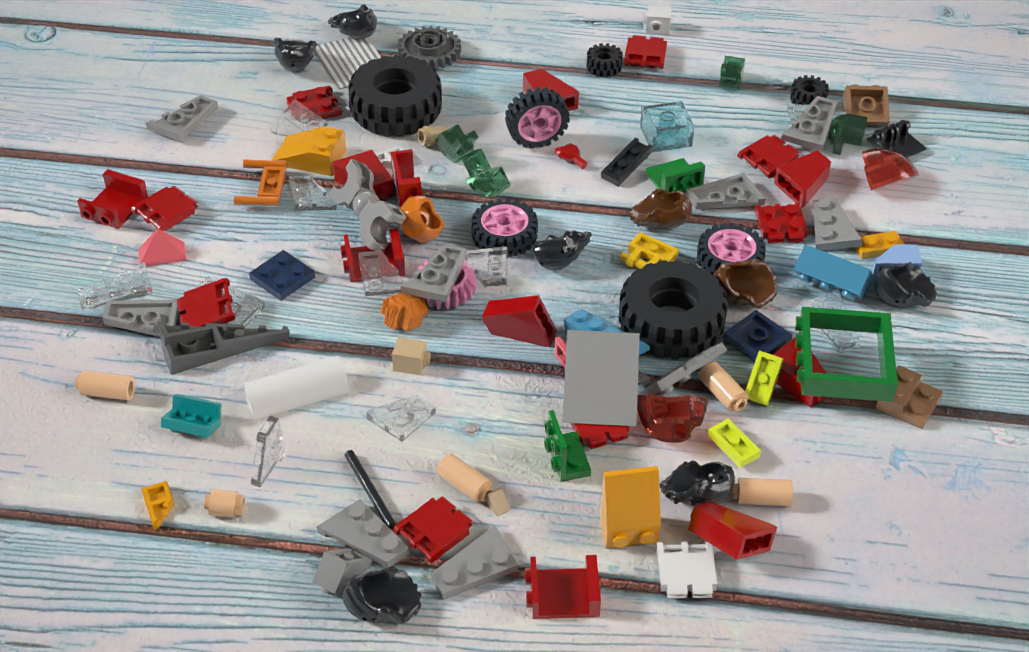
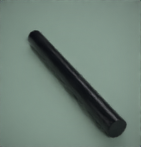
(370, 489)

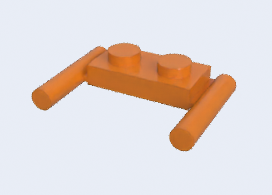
(270, 185)

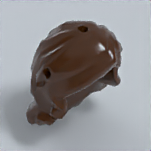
(662, 210)
(748, 282)

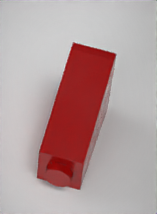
(542, 78)
(803, 177)
(382, 182)
(520, 320)
(788, 374)
(731, 530)

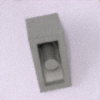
(337, 569)

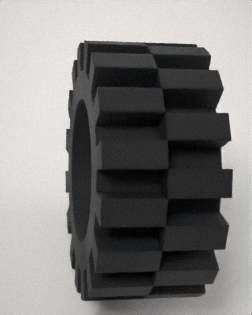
(604, 60)
(806, 89)

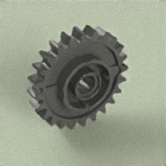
(430, 45)

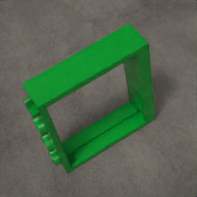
(845, 385)

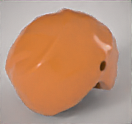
(421, 219)

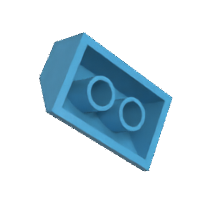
(833, 273)
(586, 321)

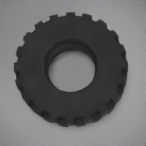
(395, 95)
(676, 285)

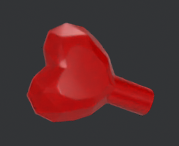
(571, 154)

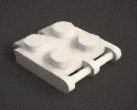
(687, 570)

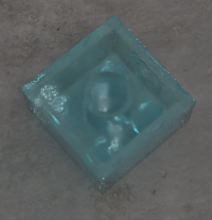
(667, 126)

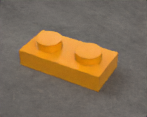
(877, 244)

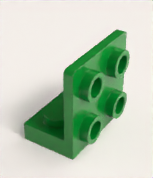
(677, 175)
(566, 451)

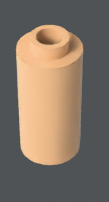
(105, 385)
(723, 387)
(464, 478)
(763, 492)

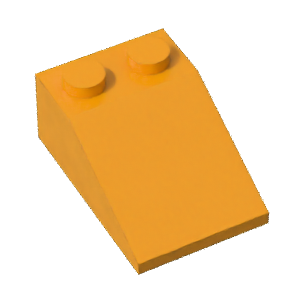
(313, 150)
(631, 507)

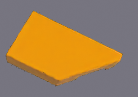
(158, 502)

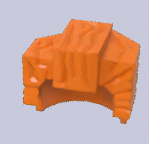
(404, 311)

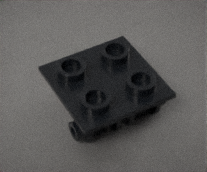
(897, 139)

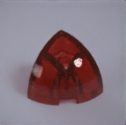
(886, 167)
(671, 417)

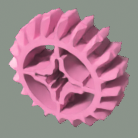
(462, 290)

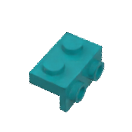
(193, 416)

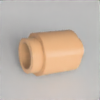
(224, 503)

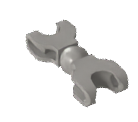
(372, 213)

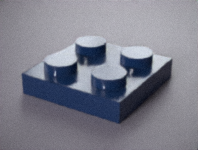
(282, 275)
(757, 334)

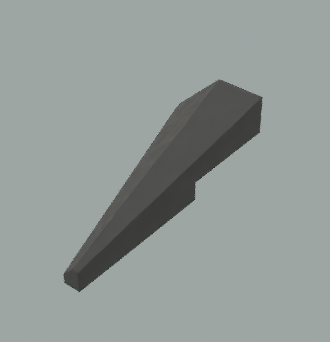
(195, 346)

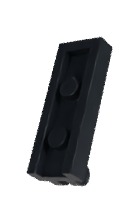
(626, 162)

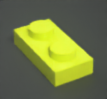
(763, 378)
(734, 443)

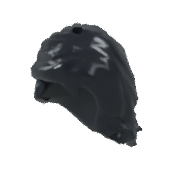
(356, 24)
(294, 54)
(561, 251)
(904, 286)
(694, 486)
(382, 596)

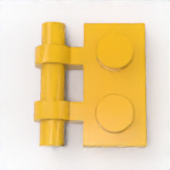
(649, 249)

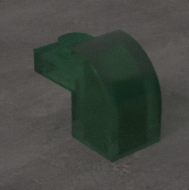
(732, 72)
(846, 129)
(456, 144)
(483, 178)

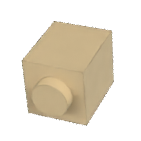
(410, 356)

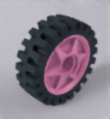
(537, 117)
(505, 225)
(728, 245)

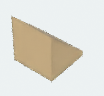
(497, 502)

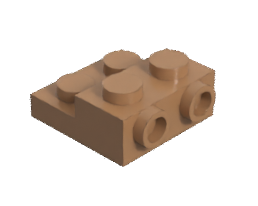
(868, 102)
(913, 399)

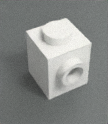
(657, 19)

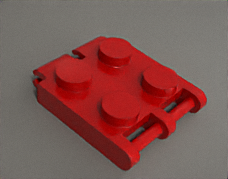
(645, 51)
(318, 101)
(768, 154)
(166, 208)
(781, 222)
(207, 304)
(596, 435)
(434, 528)

